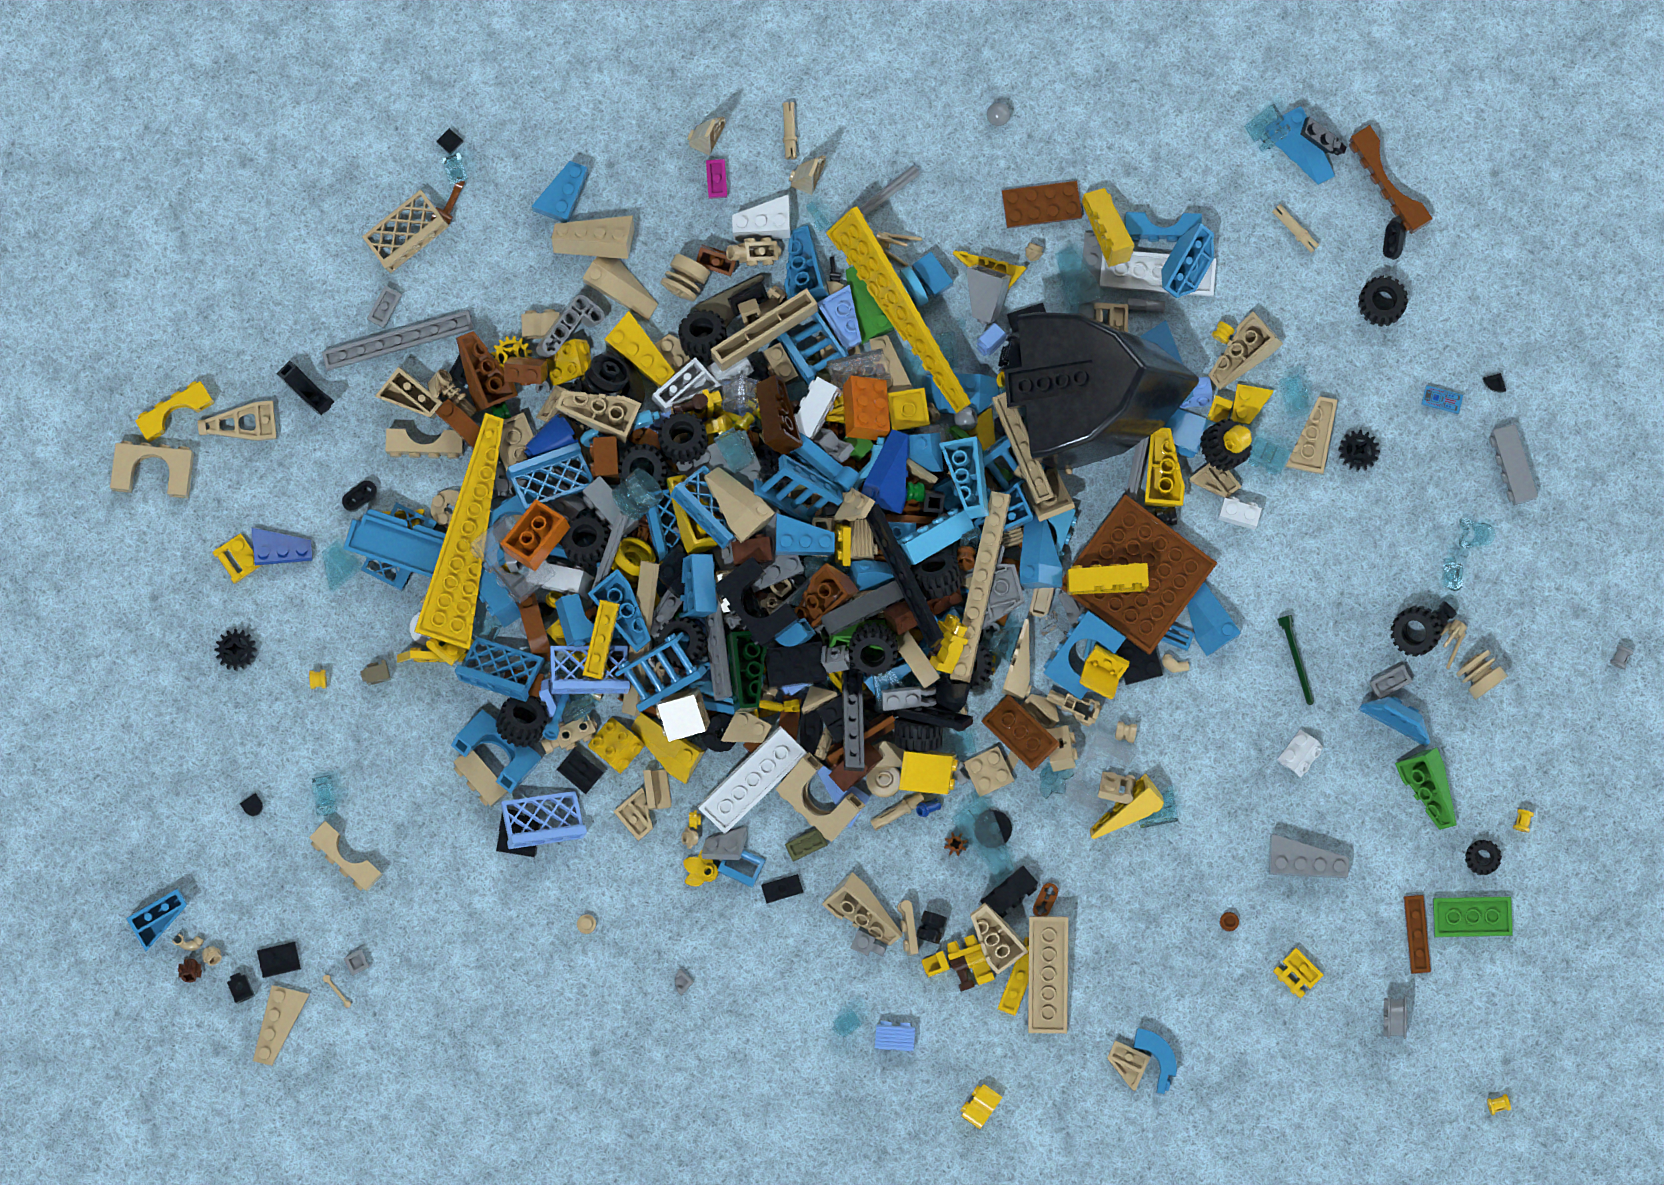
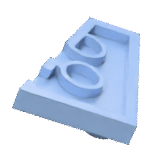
(841, 317)

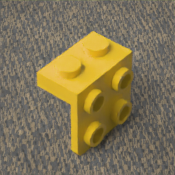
(569, 361)
(1102, 671)
(616, 745)

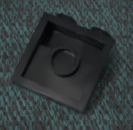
(671, 570)
(832, 717)
(502, 845)

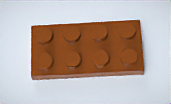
(1041, 204)
(1020, 732)

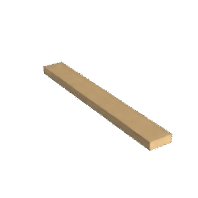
(645, 600)

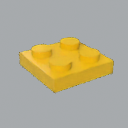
(908, 409)

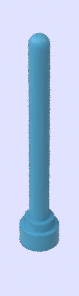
(552, 730)

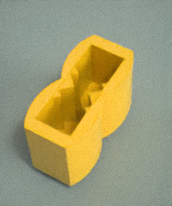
(981, 1106)

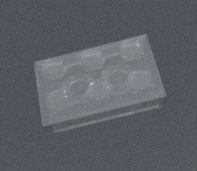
(866, 364)

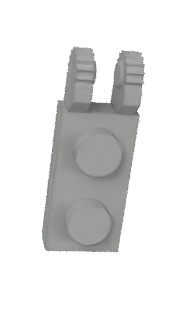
(907, 698)

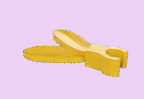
(771, 708)

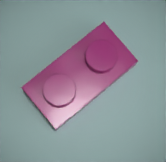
(716, 178)

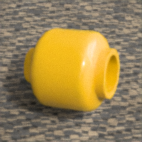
(1237, 438)

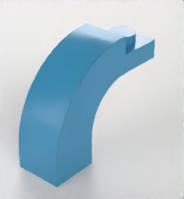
(1160, 1049)

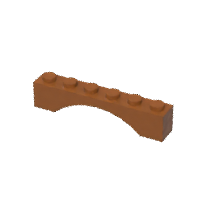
(1412, 213)

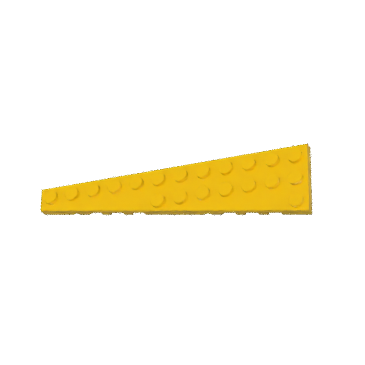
(863, 252)
(454, 586)

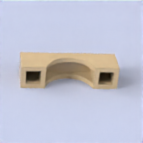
(399, 444)
(328, 840)

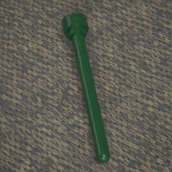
(1286, 624)

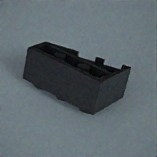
(1010, 892)

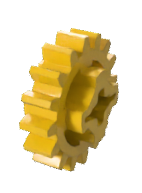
(516, 348)

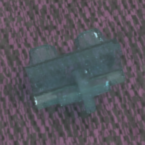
(1452, 574)
(579, 708)

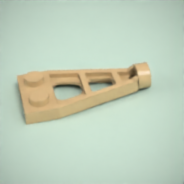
(264, 420)

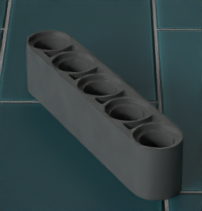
(862, 608)

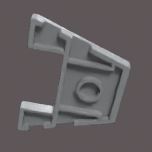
(1004, 592)

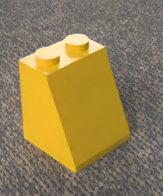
(928, 772)

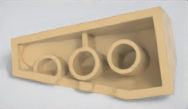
(997, 939)

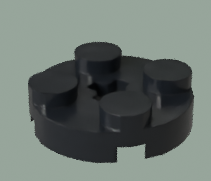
(710, 738)

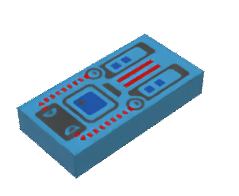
(1442, 399)

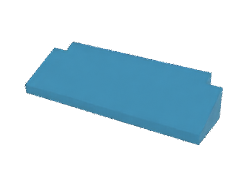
(1187, 431)
(393, 543)

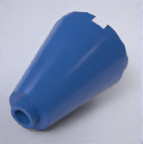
(552, 436)

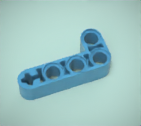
(825, 465)

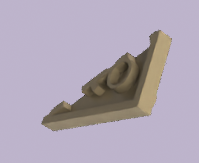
(720, 303)

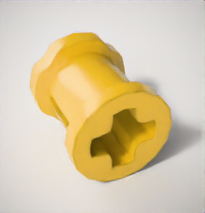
(1523, 820)
(1498, 1104)

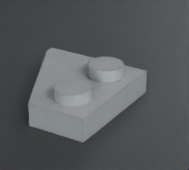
(725, 846)

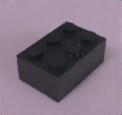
(794, 665)

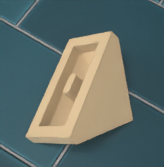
(548, 409)
(817, 697)
(1041, 710)
(891, 755)

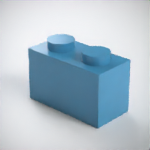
(932, 275)

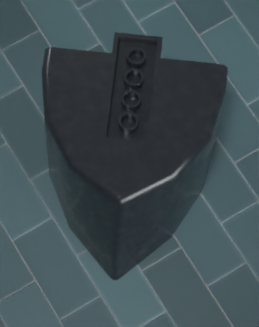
(1091, 388)

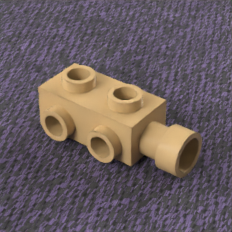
(752, 251)
(575, 732)

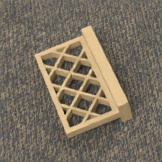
(416, 242)

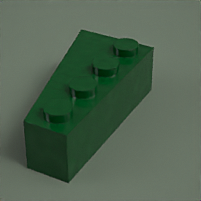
(746, 670)

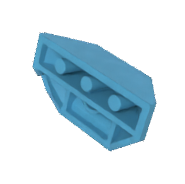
(1188, 261)
(977, 387)
(1398, 717)

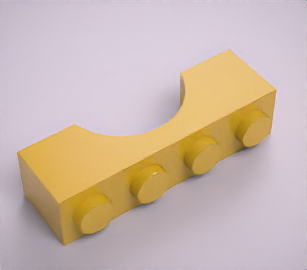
(153, 422)

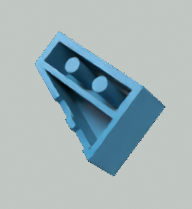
(699, 587)

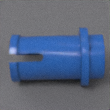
(923, 809)

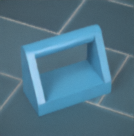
(742, 878)

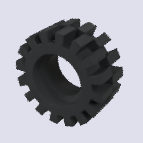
(1491, 849)

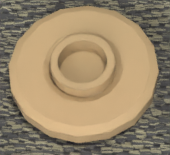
(883, 781)

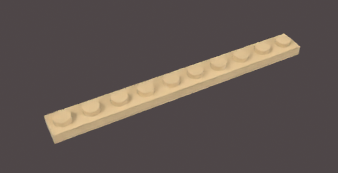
(981, 583)

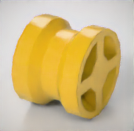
(1223, 332)
(318, 679)

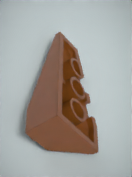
(483, 373)
(826, 592)

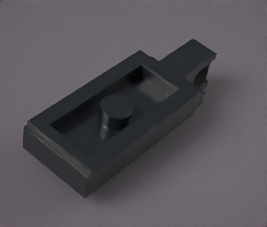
(1322, 137)

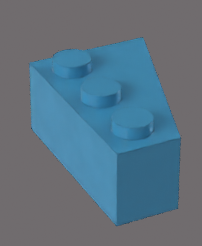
(562, 193)
(1017, 515)
(802, 538)
(497, 599)
(156, 917)

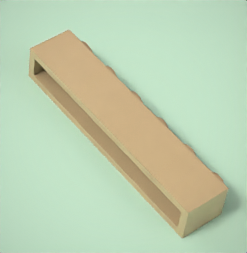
(764, 330)

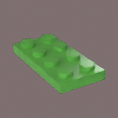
(1472, 917)

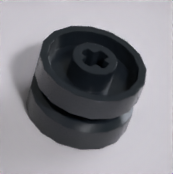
(605, 376)

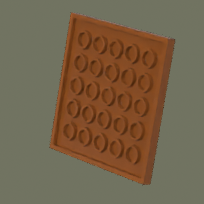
(1174, 573)

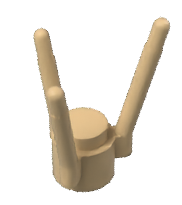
(885, 240)
(1455, 631)

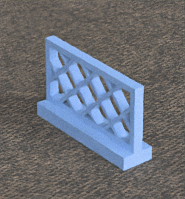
(586, 685)
(547, 835)

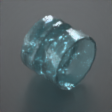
(637, 494)

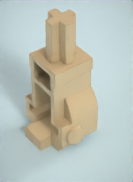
(1068, 703)

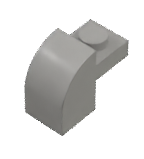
(832, 445)

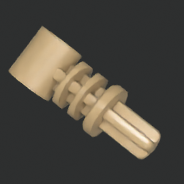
(441, 383)

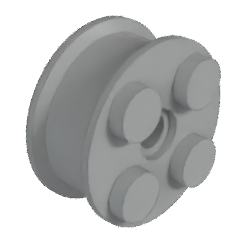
(1395, 1017)

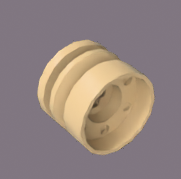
(683, 280)
(1481, 674)

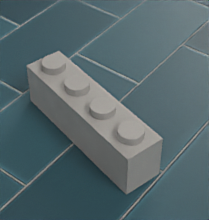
(1513, 464)

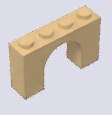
(129, 456)
(795, 791)

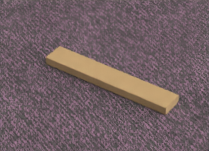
(1019, 442)

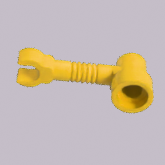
(741, 423)

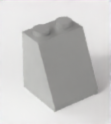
(987, 292)

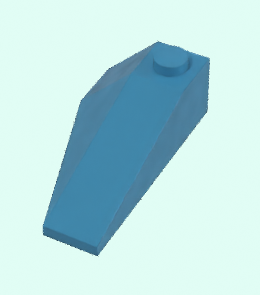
(1301, 151)
(804, 266)
(1039, 557)
(629, 619)

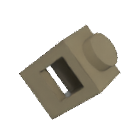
(375, 673)

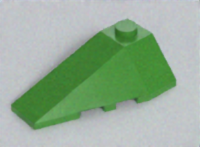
(870, 317)
(1428, 779)

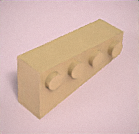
(595, 237)

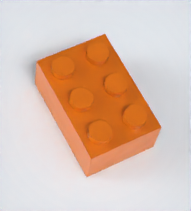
(866, 408)
(535, 535)

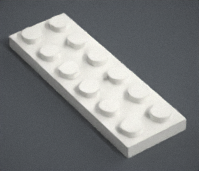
(1144, 274)
(752, 780)

